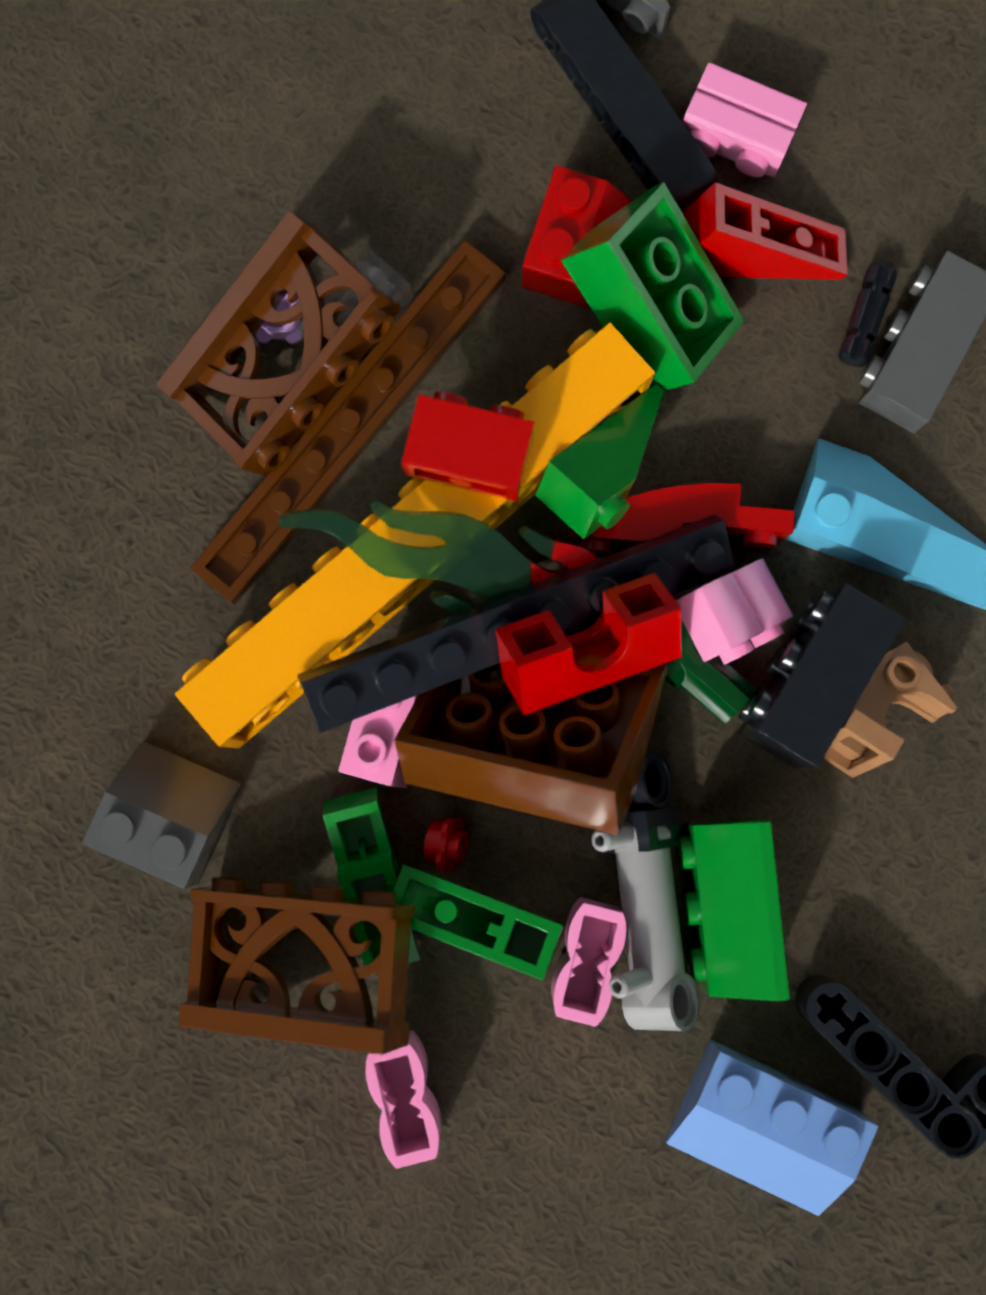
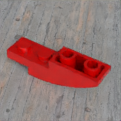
(678, 506)

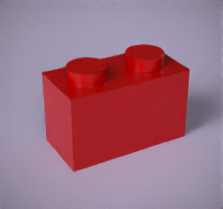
(468, 445)

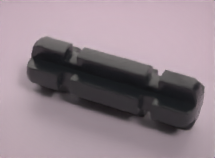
(867, 314)

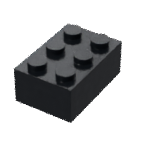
(819, 676)

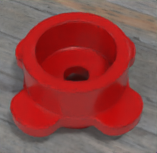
(446, 843)

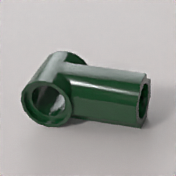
(710, 682)

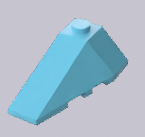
(880, 523)

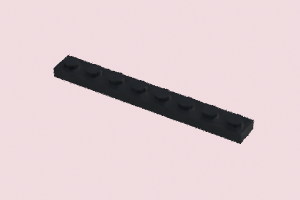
(468, 639)

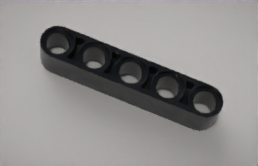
(624, 97)

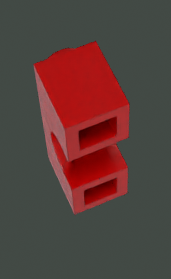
(632, 635)

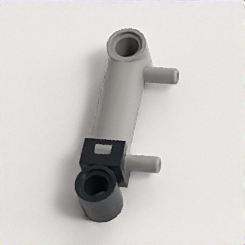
(655, 988)

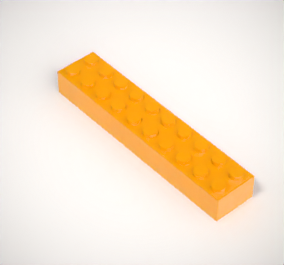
(351, 600)

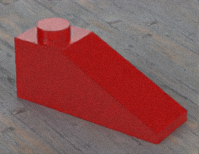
(764, 239)

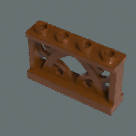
(232, 325)
(236, 1006)

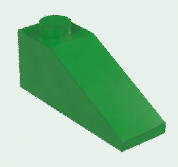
(594, 475)
(479, 923)

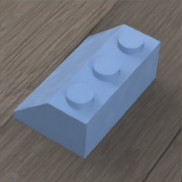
(771, 1129)

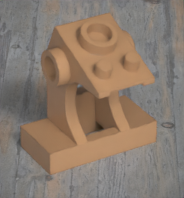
(900, 679)

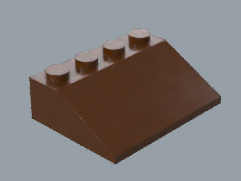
(556, 763)

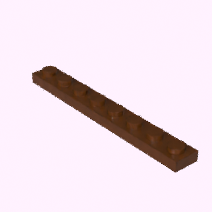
(350, 421)

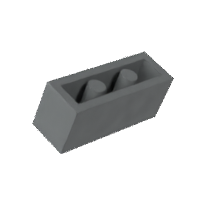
(926, 342)

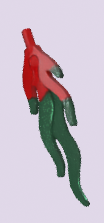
(471, 558)

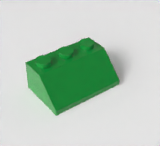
(656, 287)
(734, 909)

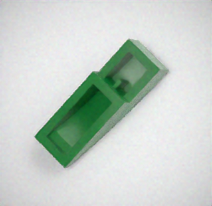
(364, 857)

